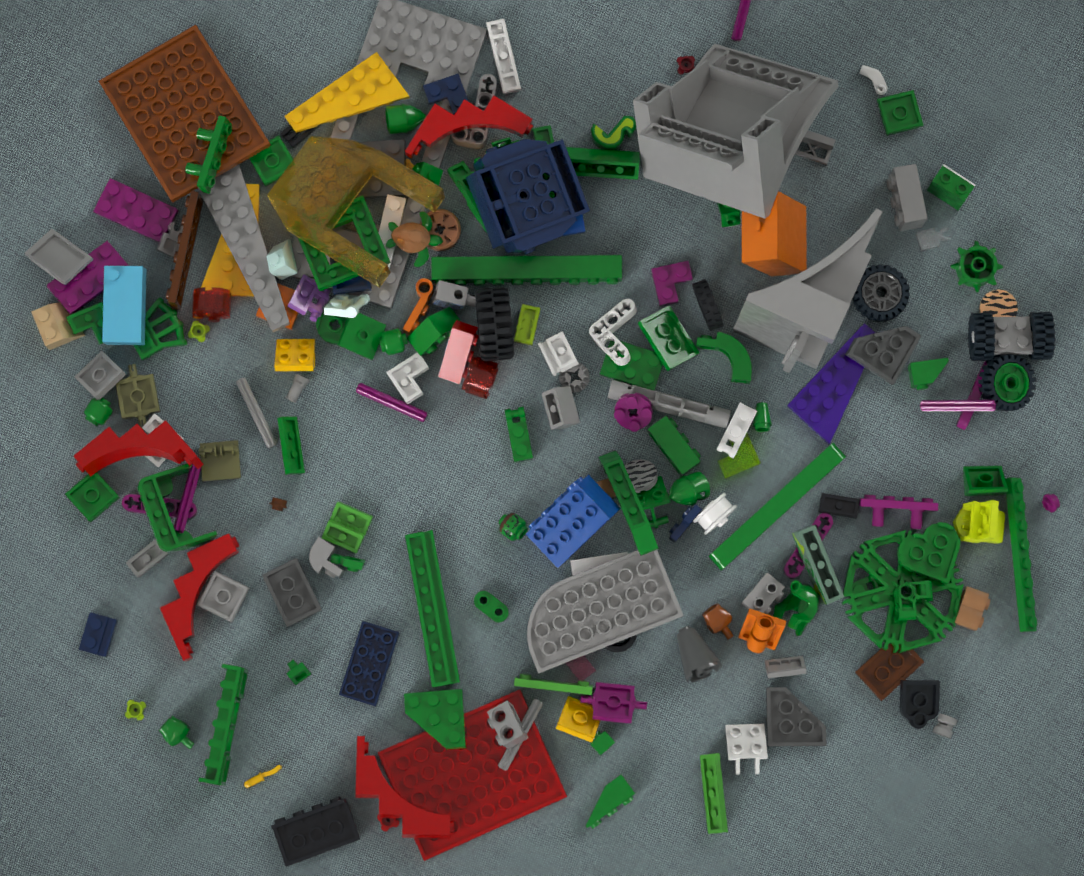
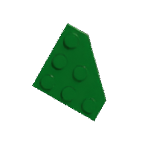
(439, 715)

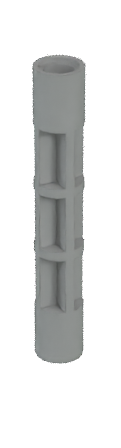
(674, 405)

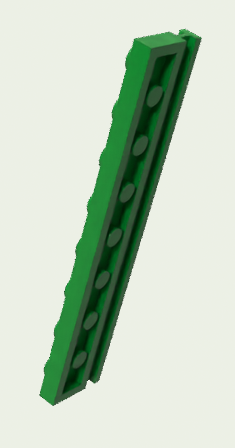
(432, 608)

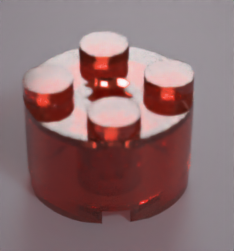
(211, 304)
(481, 377)

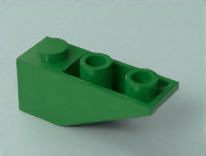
(613, 795)

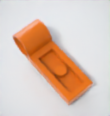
(421, 307)

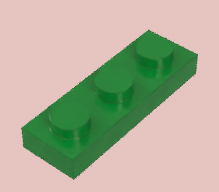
(291, 445)

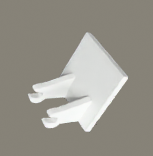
(746, 742)

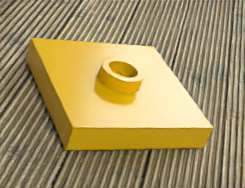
(577, 719)

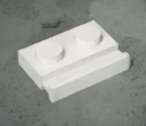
(558, 353)

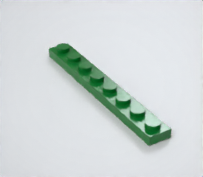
(1020, 555)

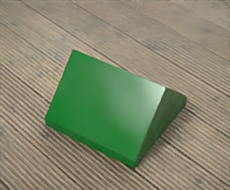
(984, 481)

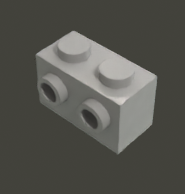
(560, 407)
(764, 594)

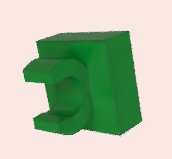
(298, 672)

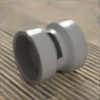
(941, 728)

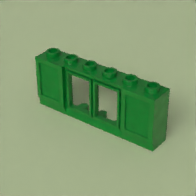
(224, 725)

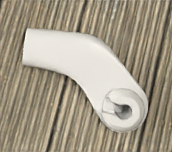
(876, 77)

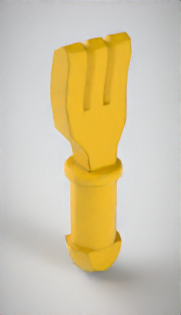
(260, 777)

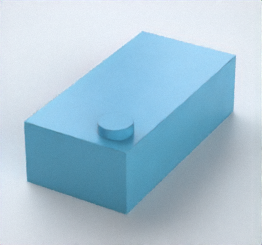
(124, 305)

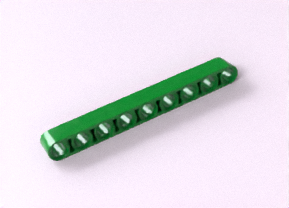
(777, 506)

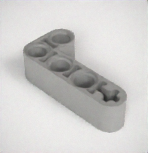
(467, 140)

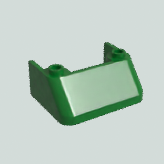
(151, 492)

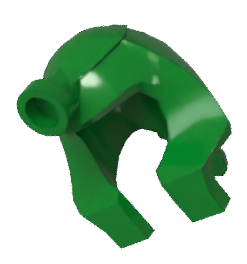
(803, 600)

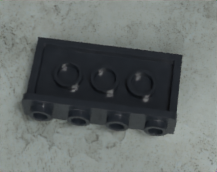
(315, 831)

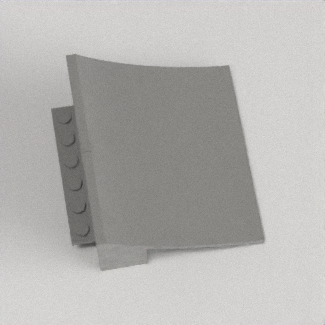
(729, 127)
(808, 309)

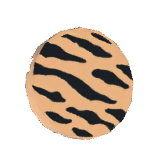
(999, 303)

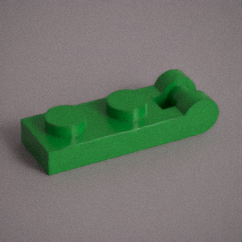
(518, 435)

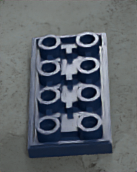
(369, 663)

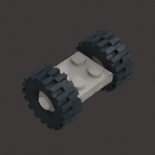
(1011, 336)

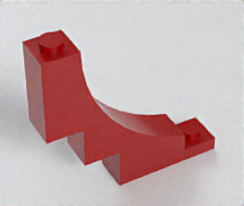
(442, 123)
(109, 448)
(180, 613)
(372, 784)

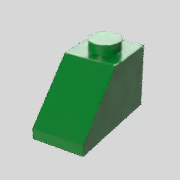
(925, 372)

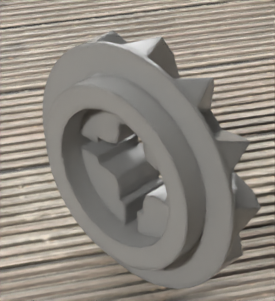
(577, 385)

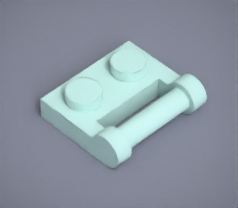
(346, 305)

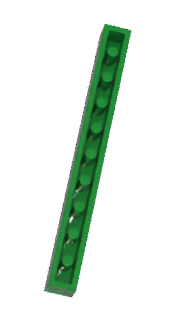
(527, 269)

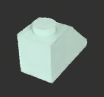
(282, 260)

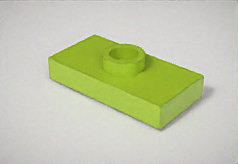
(527, 324)

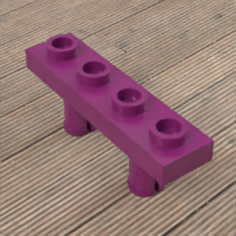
(916, 508)

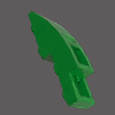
(458, 174)

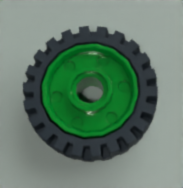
(1019, 377)

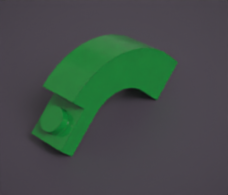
(735, 352)

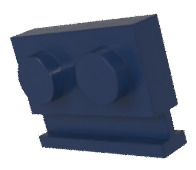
(98, 634)

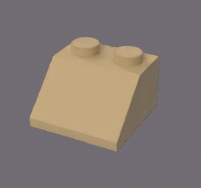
(54, 326)

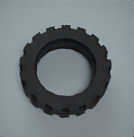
(707, 305)

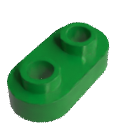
(491, 606)

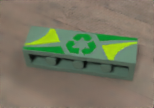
(817, 564)

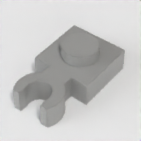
(169, 242)

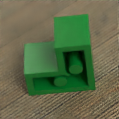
(433, 331)

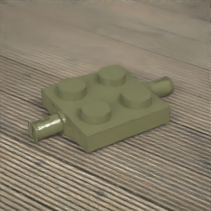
(137, 396)

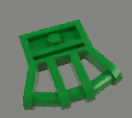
(152, 340)

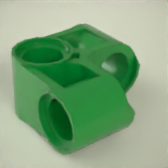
(917, 592)

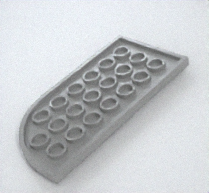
(600, 609)

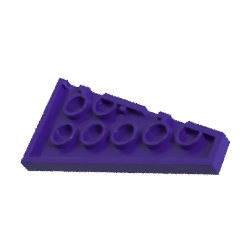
(829, 391)

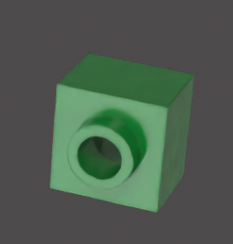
(602, 742)

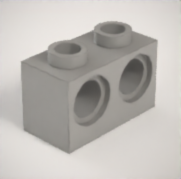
(510, 722)

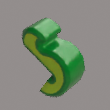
(615, 138)

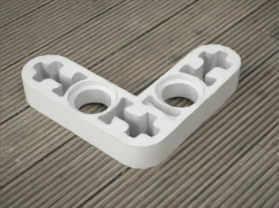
(607, 334)

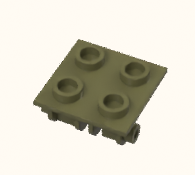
(220, 460)

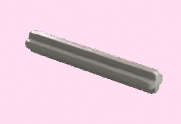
(256, 412)
(527, 723)

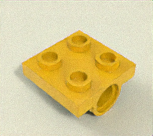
(295, 355)

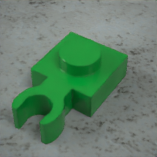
(352, 563)

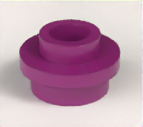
(1050, 502)

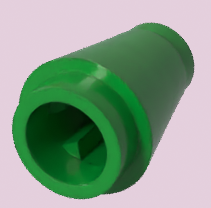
(762, 419)

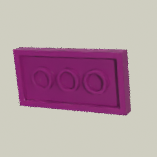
(135, 210)
(88, 282)

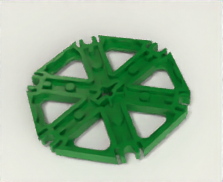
(884, 596)

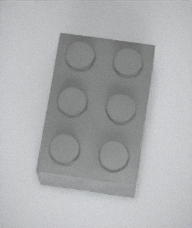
(907, 197)

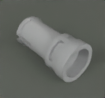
(298, 384)

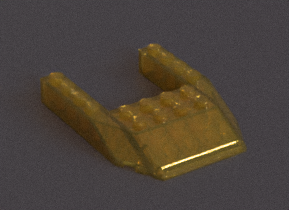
(324, 184)

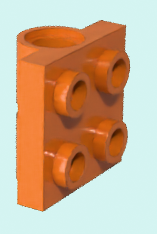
(761, 631)

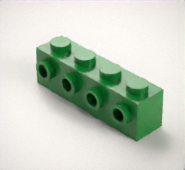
(605, 163)

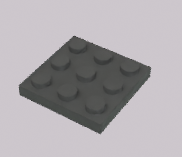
(375, 187)

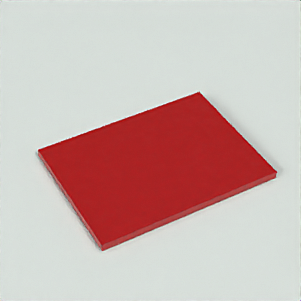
(468, 779)

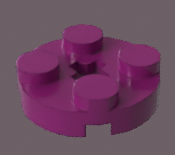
(633, 401)

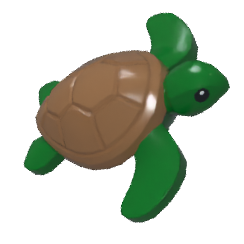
(414, 238)

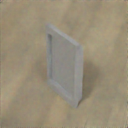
(58, 256)

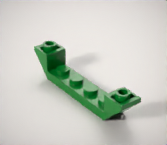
(629, 502)

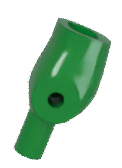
(175, 731)

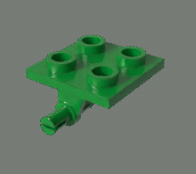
(655, 497)

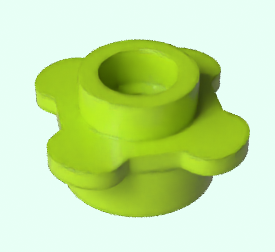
(196, 325)
(131, 705)

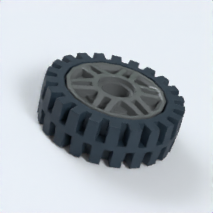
(895, 291)

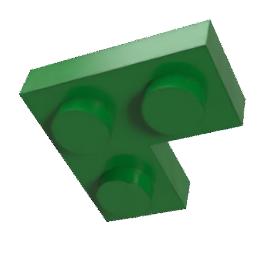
(88, 318)

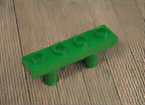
(212, 162)

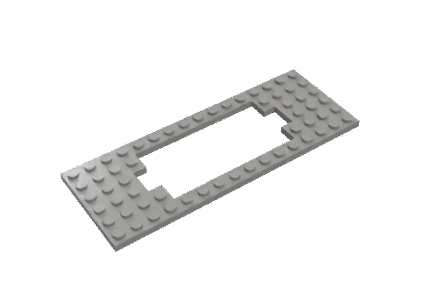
(423, 42)

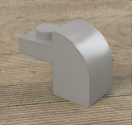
(320, 556)

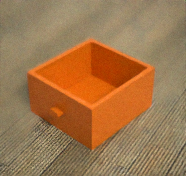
(777, 242)

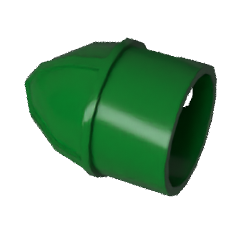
(403, 118)
(687, 489)

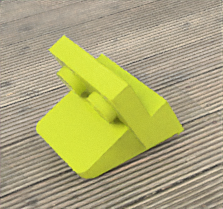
(980, 522)

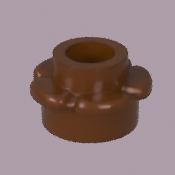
(278, 504)

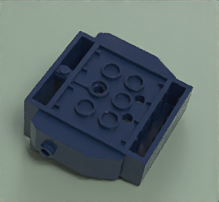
(518, 169)

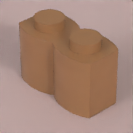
(971, 608)

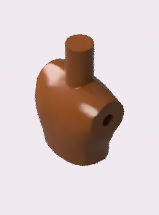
(718, 619)

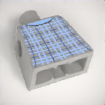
(444, 296)

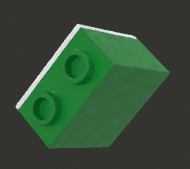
(951, 187)

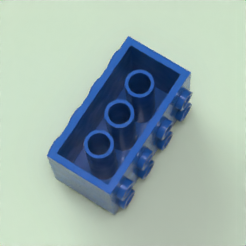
(572, 520)

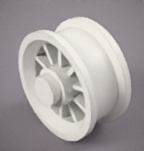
(715, 514)

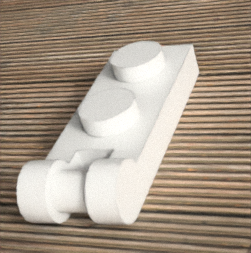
(737, 429)

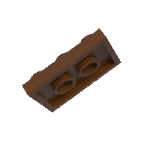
(886, 669)

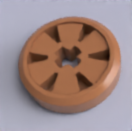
(451, 232)

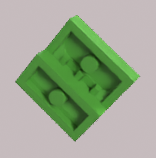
(347, 527)

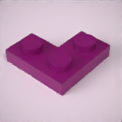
(666, 278)

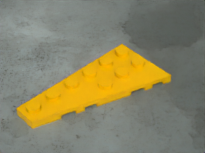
(355, 92)
(223, 268)

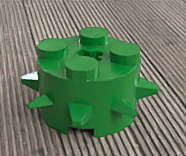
(984, 259)

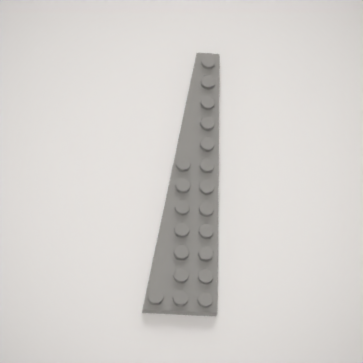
(237, 222)

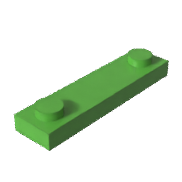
(581, 687)
(713, 793)

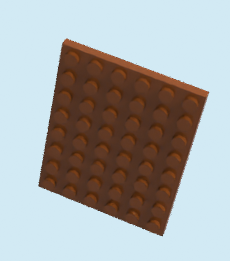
(173, 95)

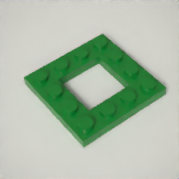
(331, 275)

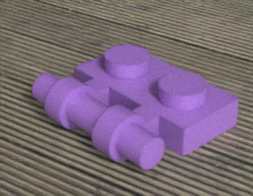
(303, 295)

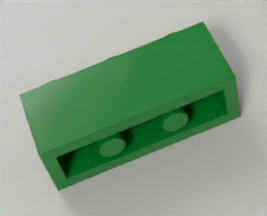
(674, 445)

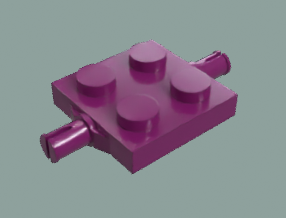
(613, 702)

